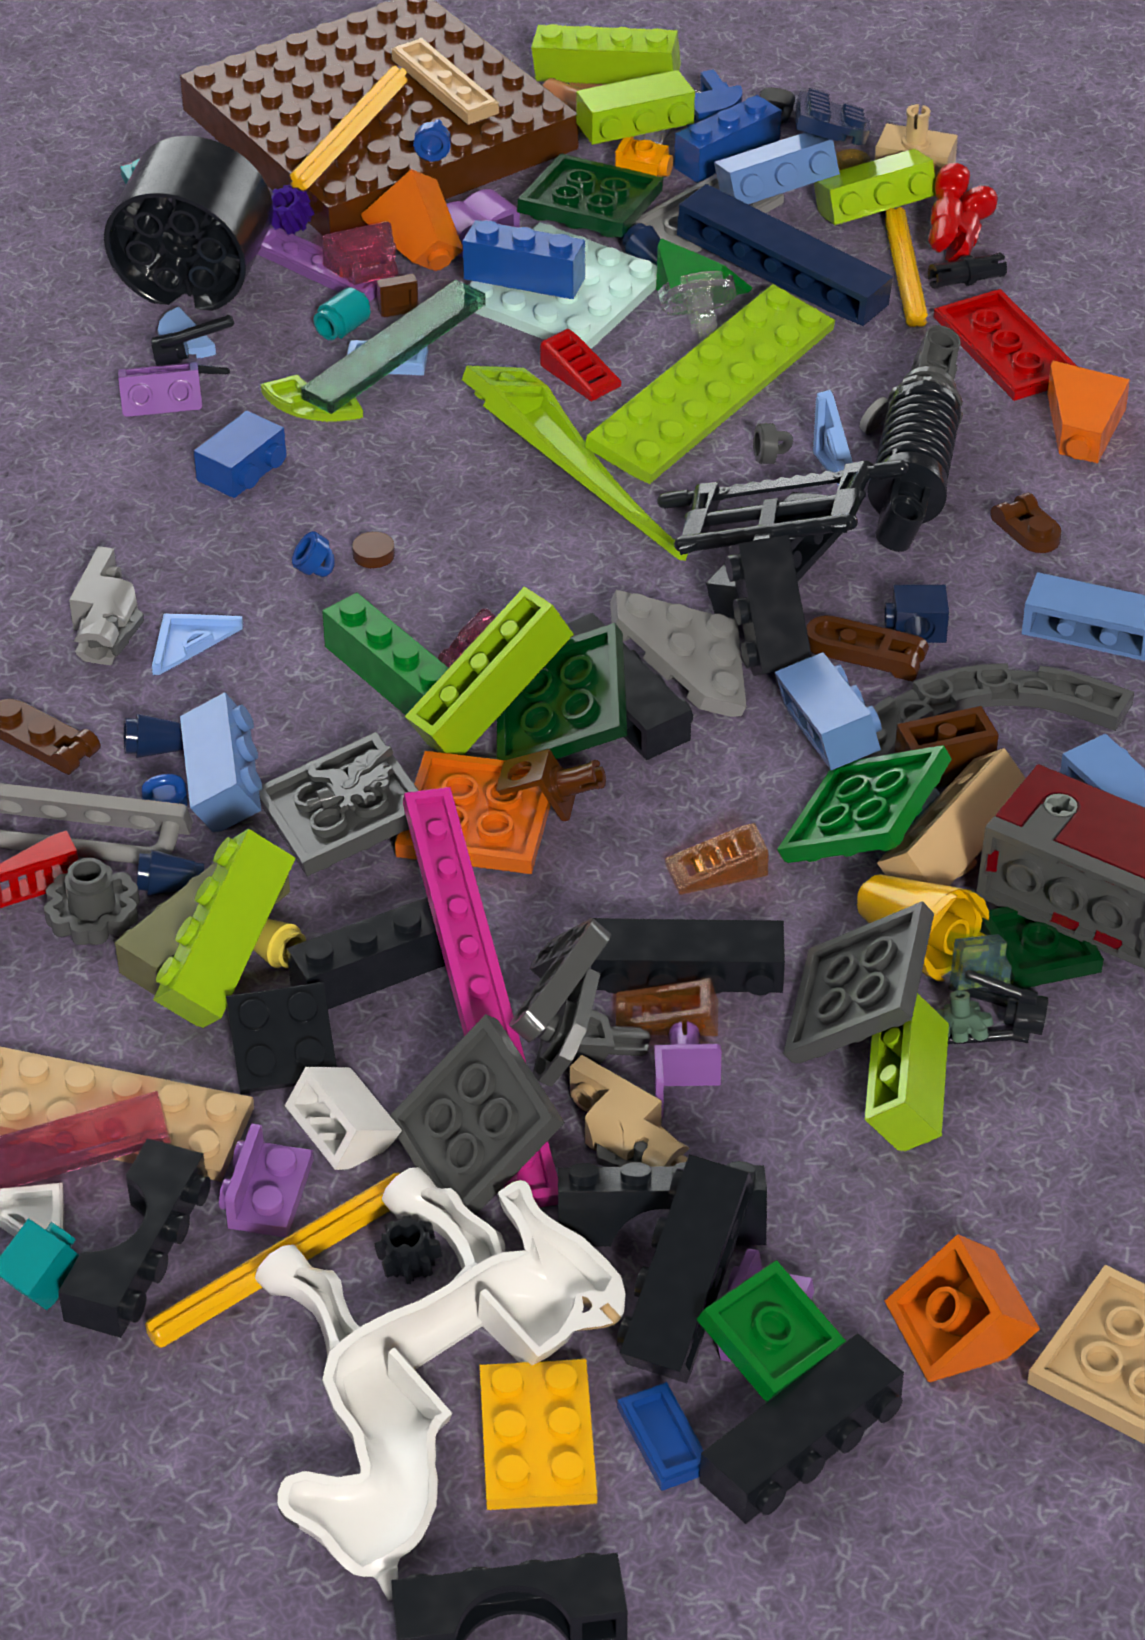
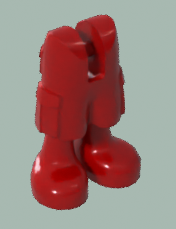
(958, 214)

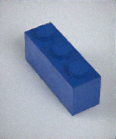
(725, 135)
(524, 259)

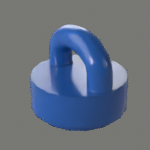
(432, 141)
(311, 553)
(165, 789)

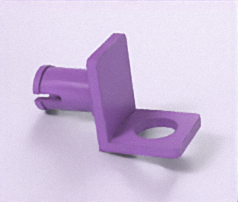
(685, 1061)

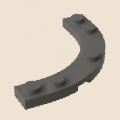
(998, 686)

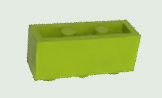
(635, 107)
(876, 186)
(909, 1079)

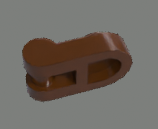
(1036, 533)

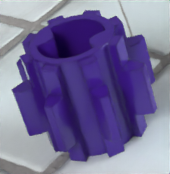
(291, 209)

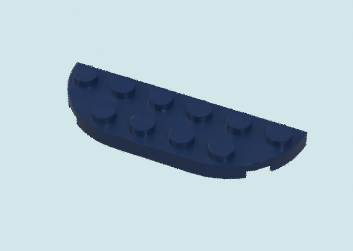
(830, 120)

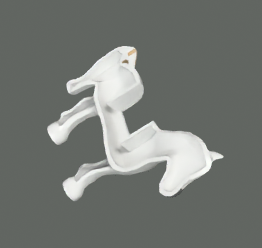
(520, 1297)

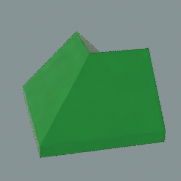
(678, 261)

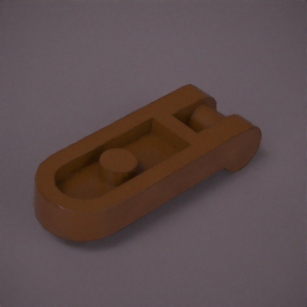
(867, 645)
(45, 736)

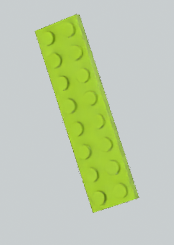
(709, 384)

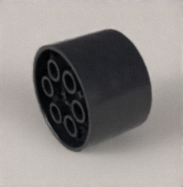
(200, 239)

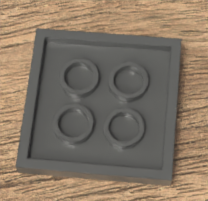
(328, 835)
(859, 984)
(477, 1116)

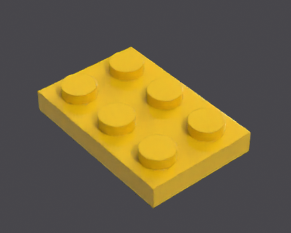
(537, 1434)

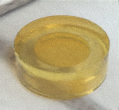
(851, 157)

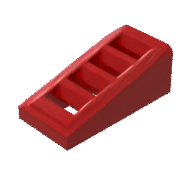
(567, 356)
(48, 858)

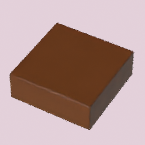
(397, 295)

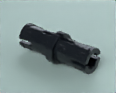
(967, 270)

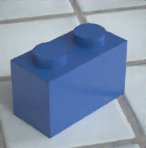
(240, 454)

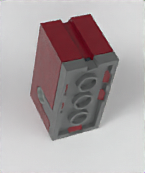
(1070, 862)

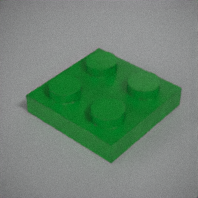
(770, 1330)

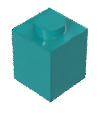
(38, 1262)

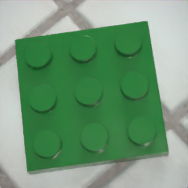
(865, 805)

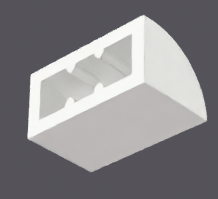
(341, 1116)

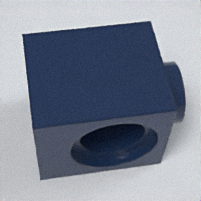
(919, 611)

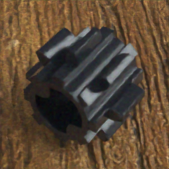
(408, 1249)

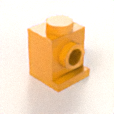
(644, 157)

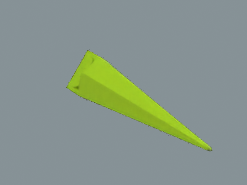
(537, 417)

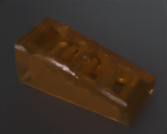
(747, 861)
(683, 995)

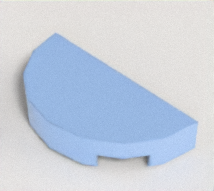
(176, 321)

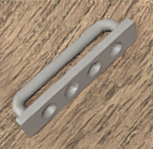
(98, 809)

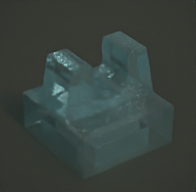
(980, 955)

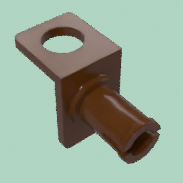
(556, 783)

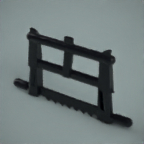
(708, 495)

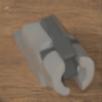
(103, 610)

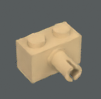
(915, 135)

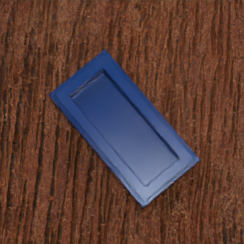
(662, 1435)

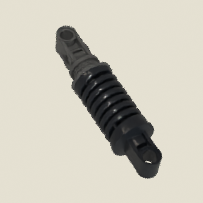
(922, 432)

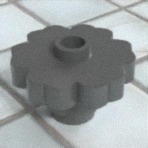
(91, 903)

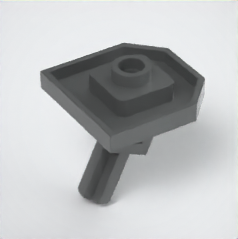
(584, 1032)

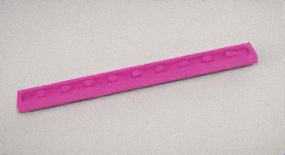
(467, 941)

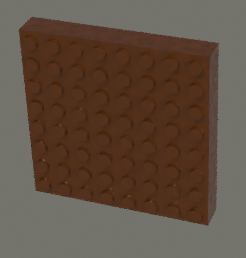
(294, 91)

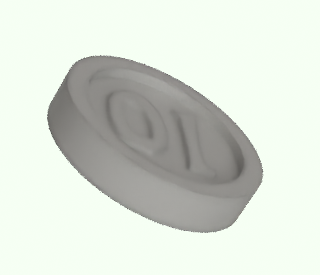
(874, 416)

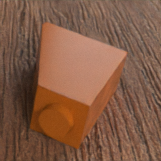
(418, 220)
(1085, 409)

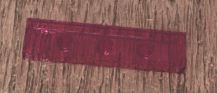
(81, 1140)

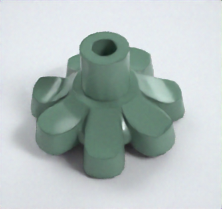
(965, 1018)

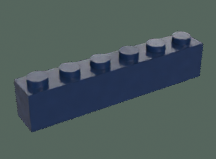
(784, 255)

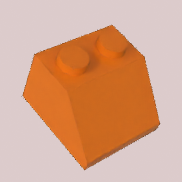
(961, 1311)

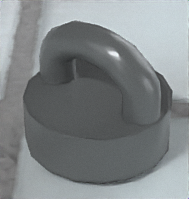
(780, 98)
(766, 443)

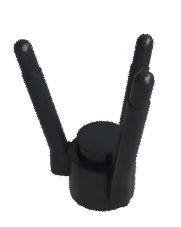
(173, 347)
(1023, 1008)

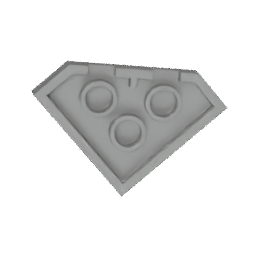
(687, 645)

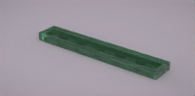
(393, 346)

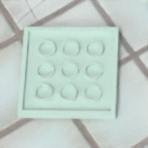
(611, 290)

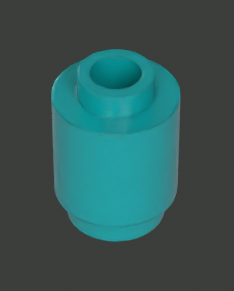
(342, 314)

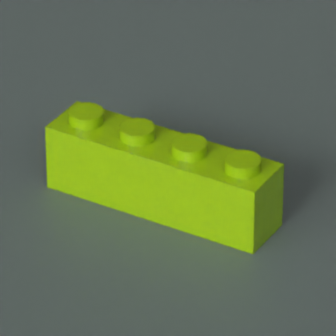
(603, 53)
(490, 674)
(223, 928)

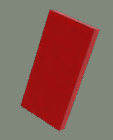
(1003, 342)

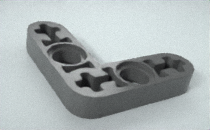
(560, 968)

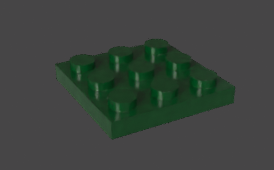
(590, 195)
(571, 701)

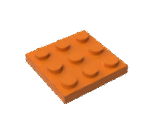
(497, 828)

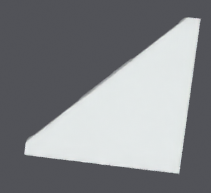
(37, 1202)

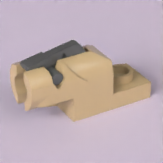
(621, 1119)

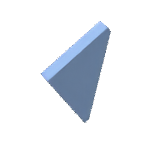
(829, 437)
(189, 634)

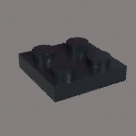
(279, 1035)

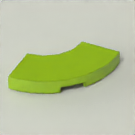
(286, 396)

